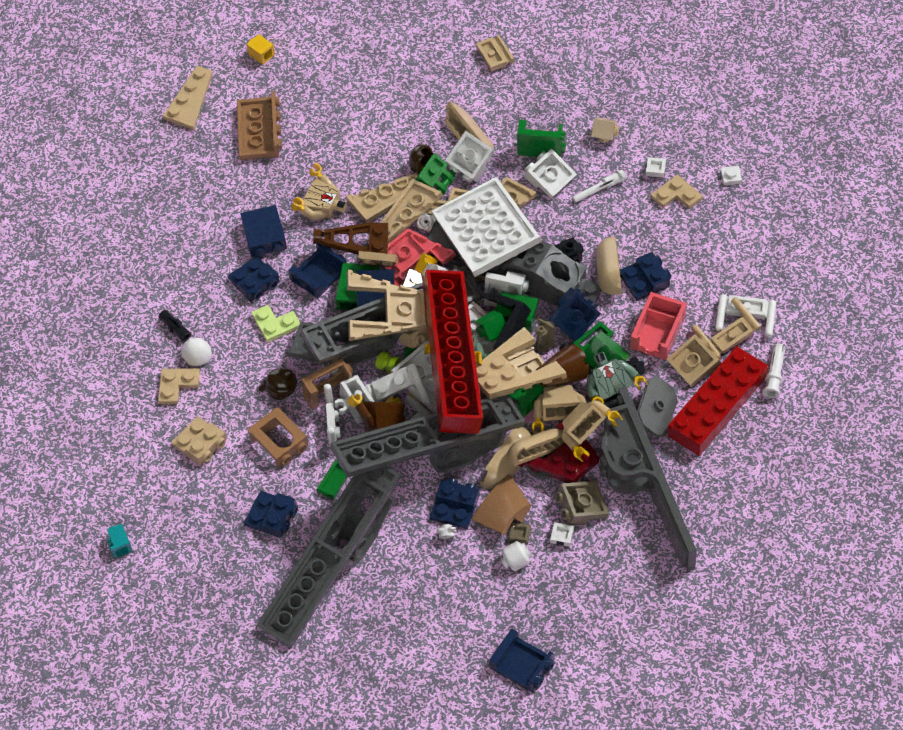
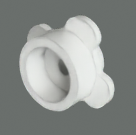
(421, 222)
(446, 531)

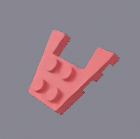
(409, 247)

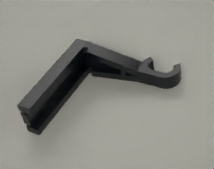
(517, 319)

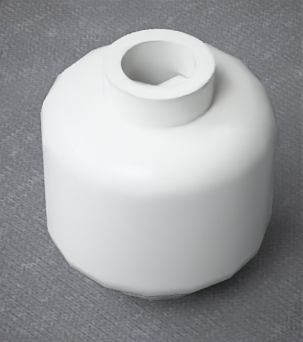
(515, 556)

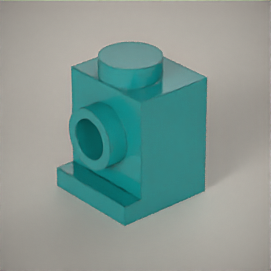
(118, 541)

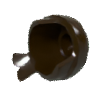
(419, 156)
(279, 383)

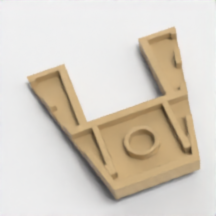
(403, 308)
(500, 378)

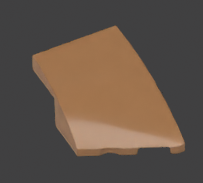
(502, 506)

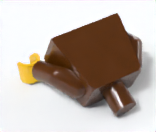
(378, 414)

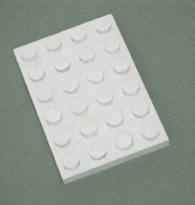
(486, 226)

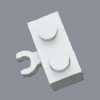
(352, 387)

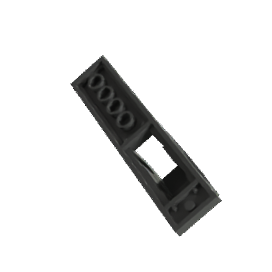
(540, 265)
(321, 335)
(420, 438)
(633, 467)
(323, 563)

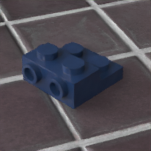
(646, 276)
(254, 278)
(575, 313)
(455, 503)
(271, 513)

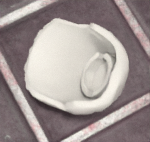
(196, 352)

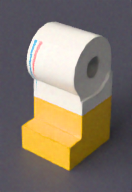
(427, 262)

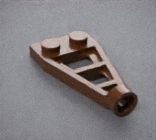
(377, 237)

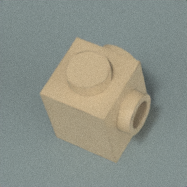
(605, 129)

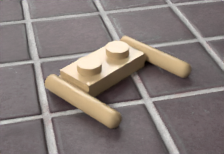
(732, 334)

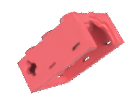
(658, 326)

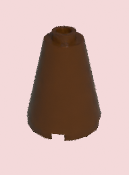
(572, 361)

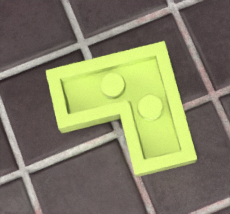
(274, 327)

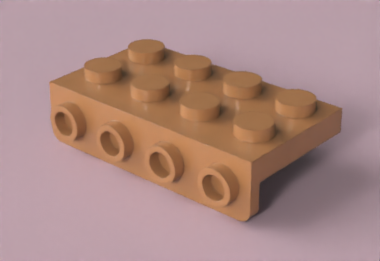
(259, 127)

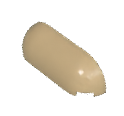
(460, 121)
(608, 266)
(535, 446)
(499, 465)

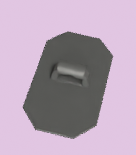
(657, 406)

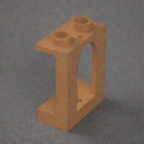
(311, 391)
(282, 456)

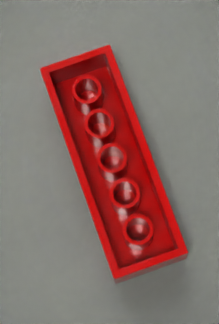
(717, 401)

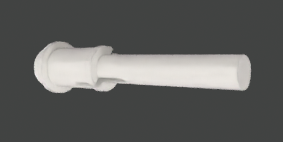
(617, 177)

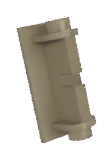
(545, 335)

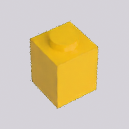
(260, 49)

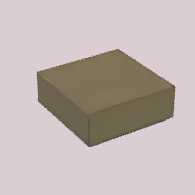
(519, 532)

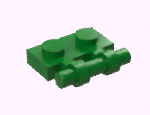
(433, 170)

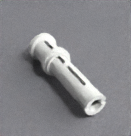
(774, 378)

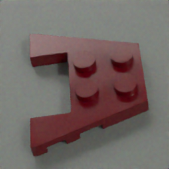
(563, 464)

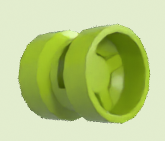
(386, 362)

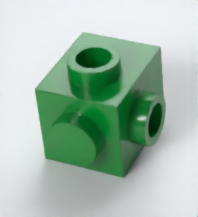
(490, 326)

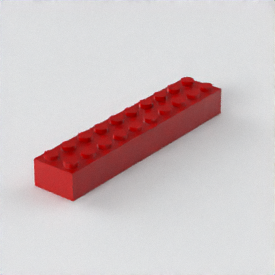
(452, 352)

